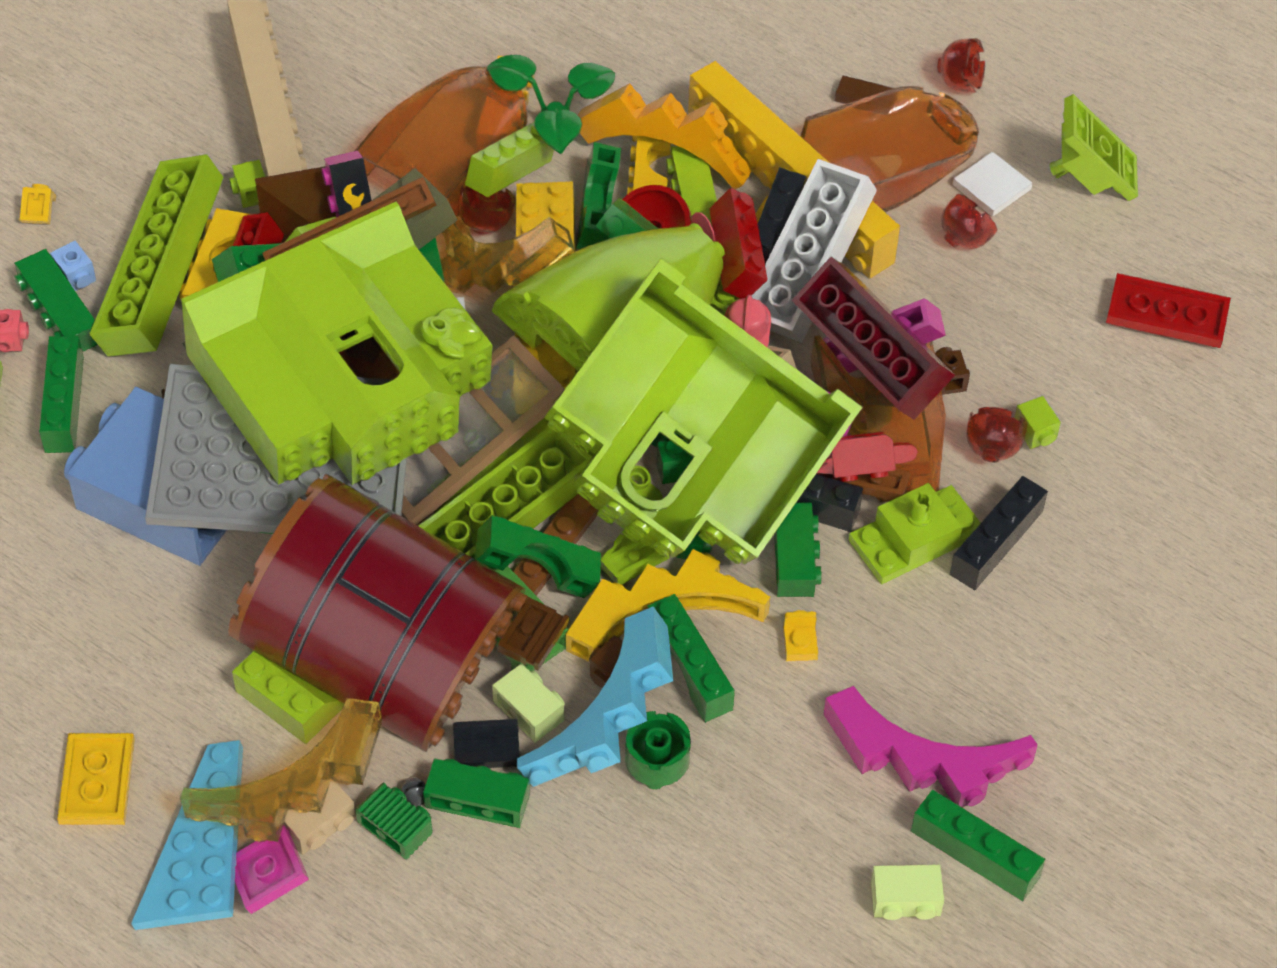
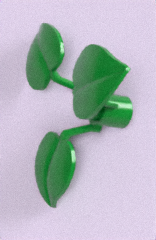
(555, 122)

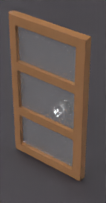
(488, 425)

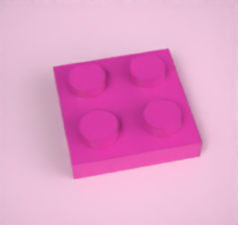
(268, 871)

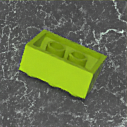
(284, 696)

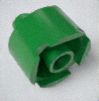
(658, 750)

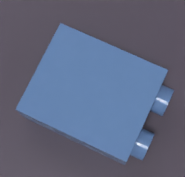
(115, 477)

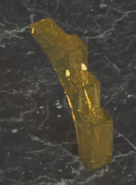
(501, 262)
(302, 786)

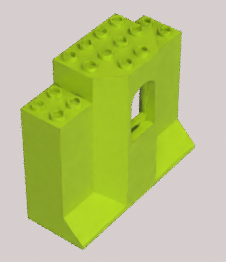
(274, 346)
(743, 409)

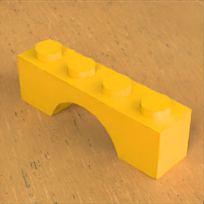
(644, 155)
(219, 236)

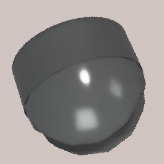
(415, 793)

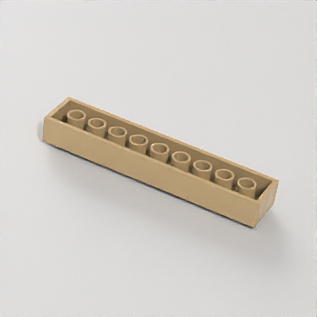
(265, 87)

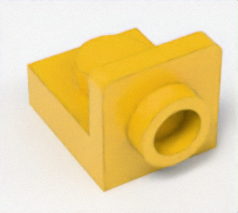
(36, 204)
(800, 636)

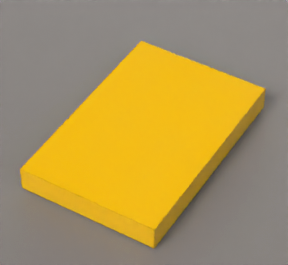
(96, 779)

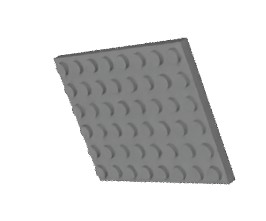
(215, 479)

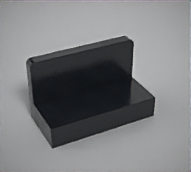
(487, 743)

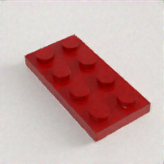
(1168, 310)

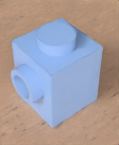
(74, 265)

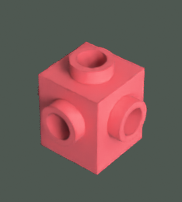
(12, 330)

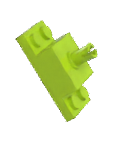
(1094, 153)
(913, 531)

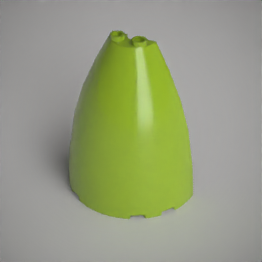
(585, 292)

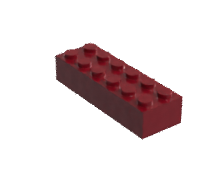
(873, 338)

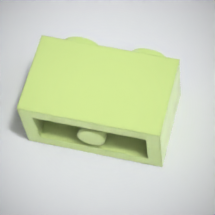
(526, 698)
(907, 891)

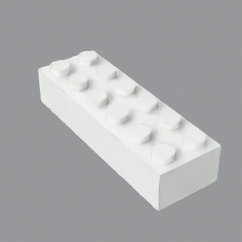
(816, 230)

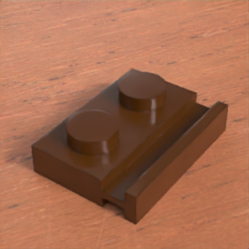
(533, 633)

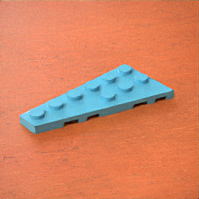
(199, 858)

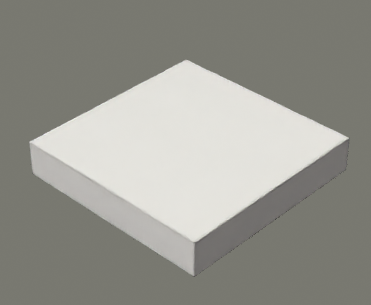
(992, 184)

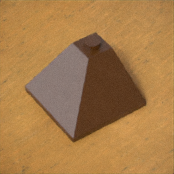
(294, 198)

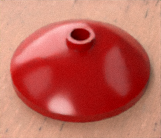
(660, 206)

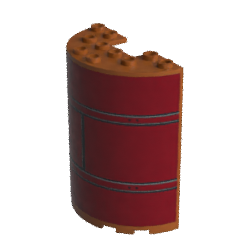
(374, 609)

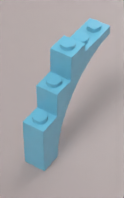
(620, 705)

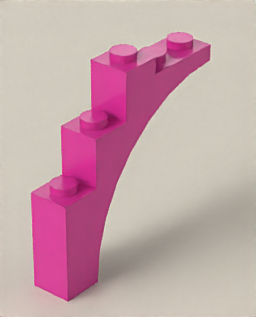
(919, 761)

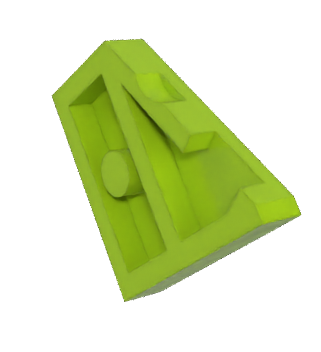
(629, 559)

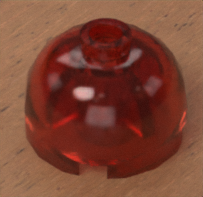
(962, 65)
(485, 213)
(965, 224)
(995, 433)

